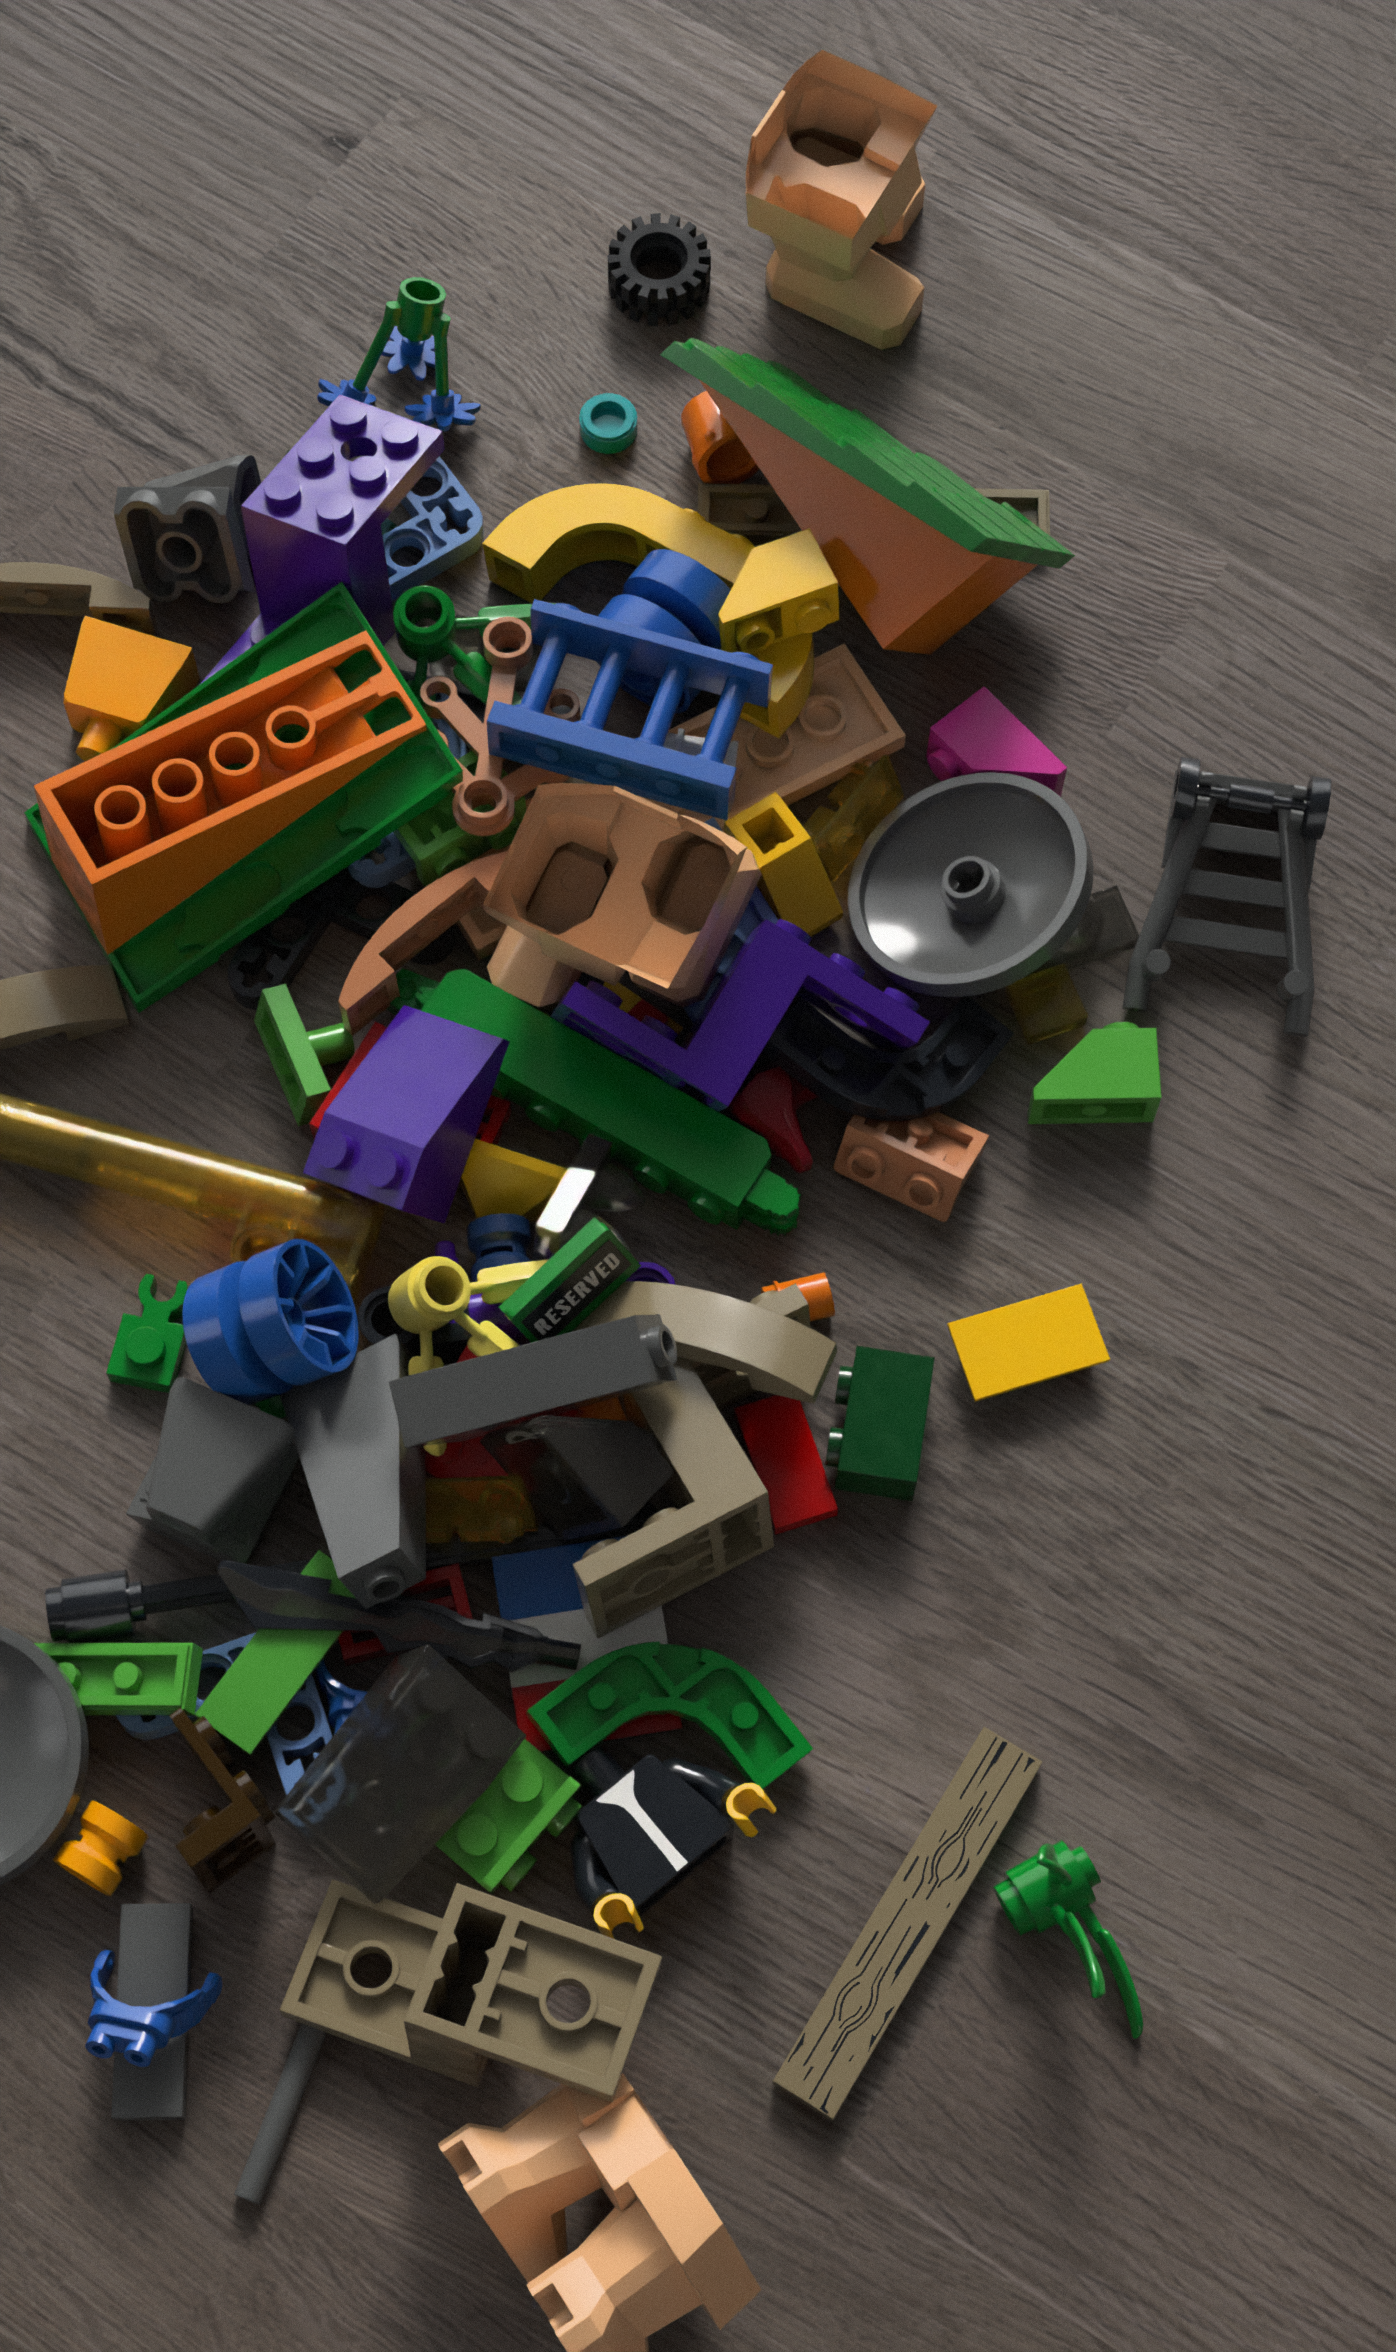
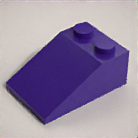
(409, 1114)

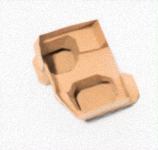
(830, 180)
(611, 889)
(650, 2255)

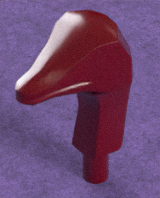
(768, 1108)

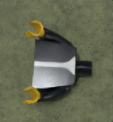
(650, 1830)

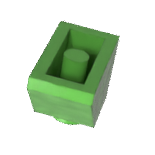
(1102, 1080)

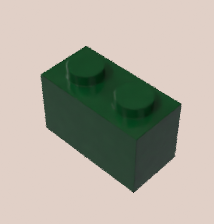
(883, 1422)

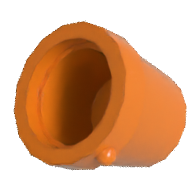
(714, 444)

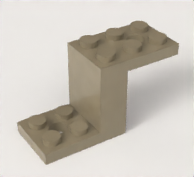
(716, 1493)
(473, 1988)

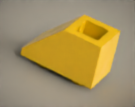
(779, 594)
(788, 864)

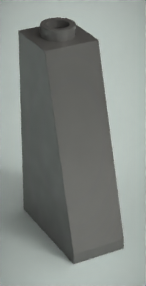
(534, 1380)
(361, 1473)

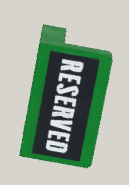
(570, 1284)

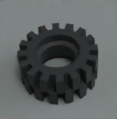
(662, 243)

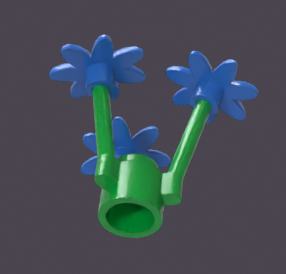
(410, 329)

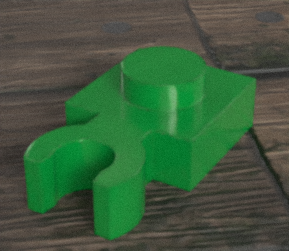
(150, 1346)

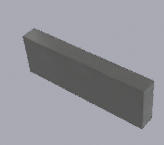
(153, 1971)

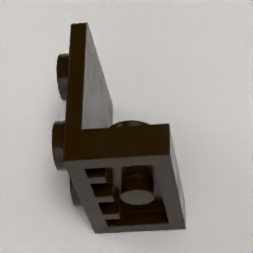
(229, 1839)

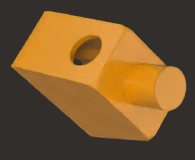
(122, 683)

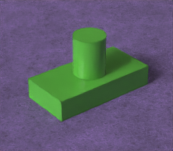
(298, 1053)

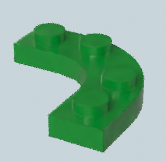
(678, 1682)

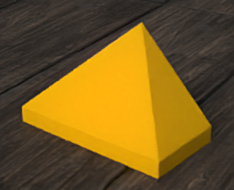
(508, 1182)

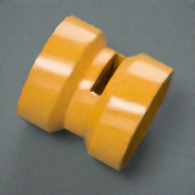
(104, 1842)

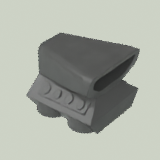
(189, 531)
(215, 1473)

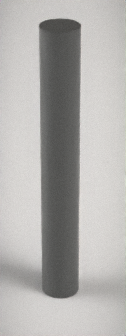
(280, 2114)

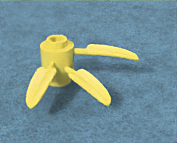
(440, 1292)

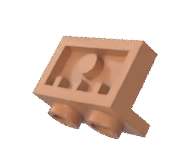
(912, 1160)

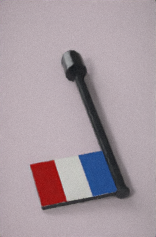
(532, 1589)

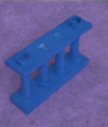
(605, 758)

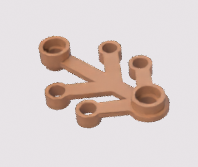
(487, 784)

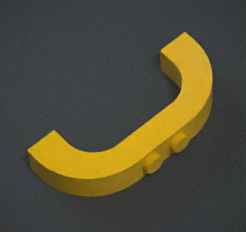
(624, 525)

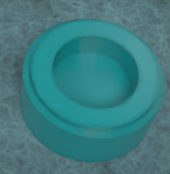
(608, 423)

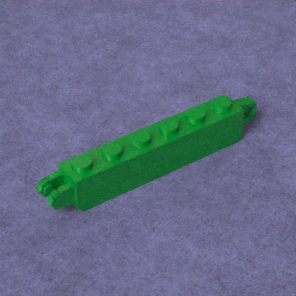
(590, 1090)

